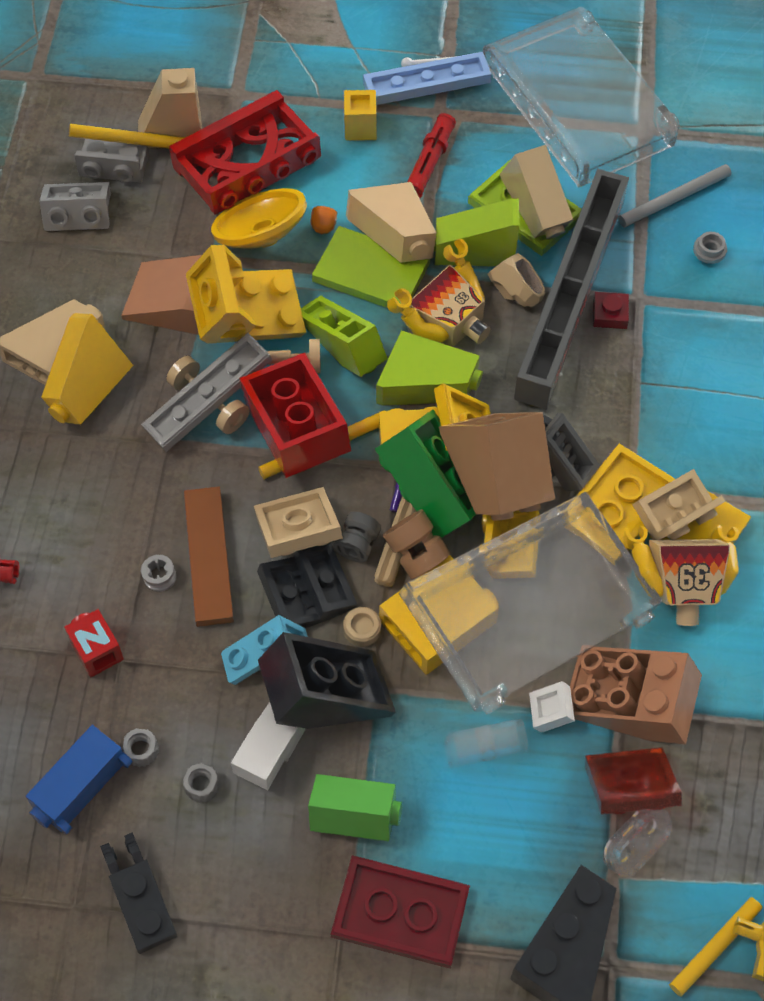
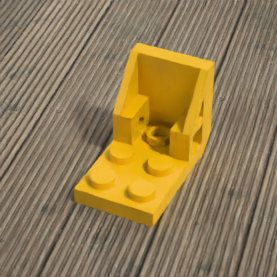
(242, 302)

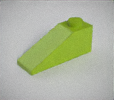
(344, 335)

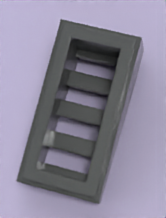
(584, 462)

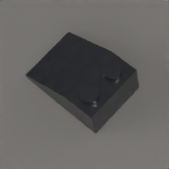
(323, 683)

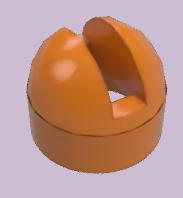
(323, 219)

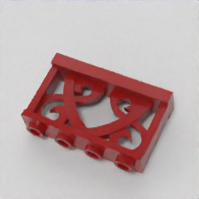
(245, 179)

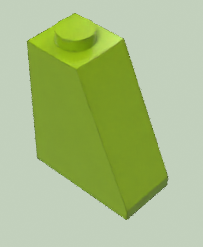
(487, 230)
(420, 366)

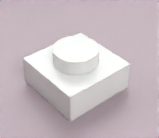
(551, 707)

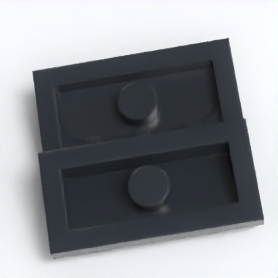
(307, 586)

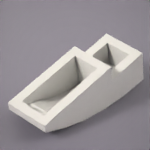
(265, 749)

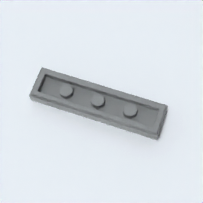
(206, 392)

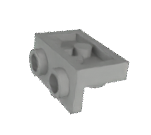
(112, 160)
(75, 206)

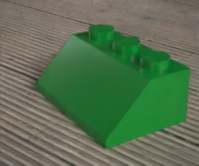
(427, 474)

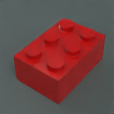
(295, 415)

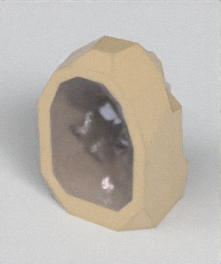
(518, 281)

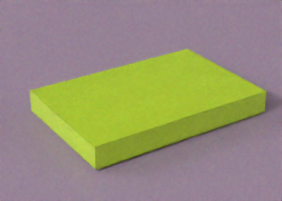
(494, 191)
(365, 269)

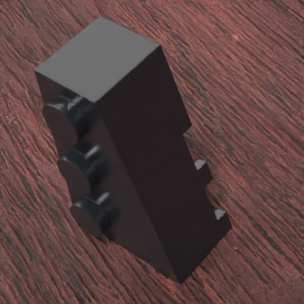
(569, 944)

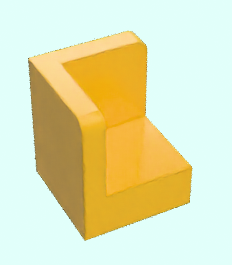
(360, 114)

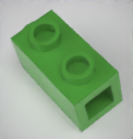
(354, 807)

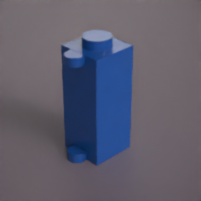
(76, 779)

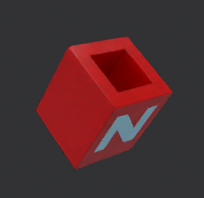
(94, 642)

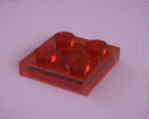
(632, 781)

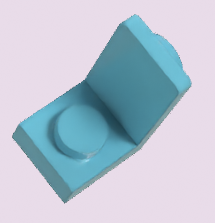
(242, 657)

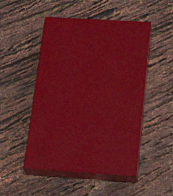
(400, 911)

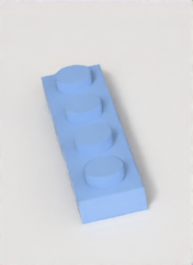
(428, 78)

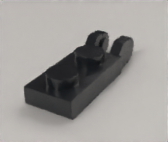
(139, 898)

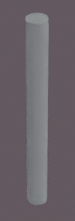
(674, 195)

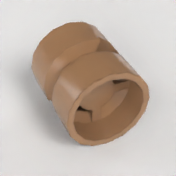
(409, 533)

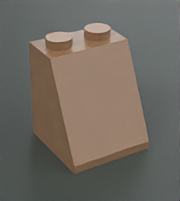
(502, 462)

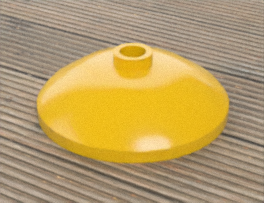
(260, 219)

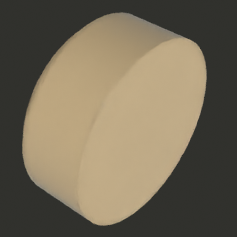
(362, 626)

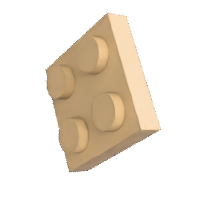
(297, 522)

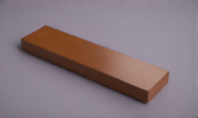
(208, 557)

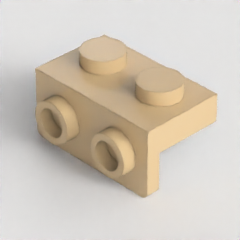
(676, 505)

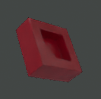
(611, 310)

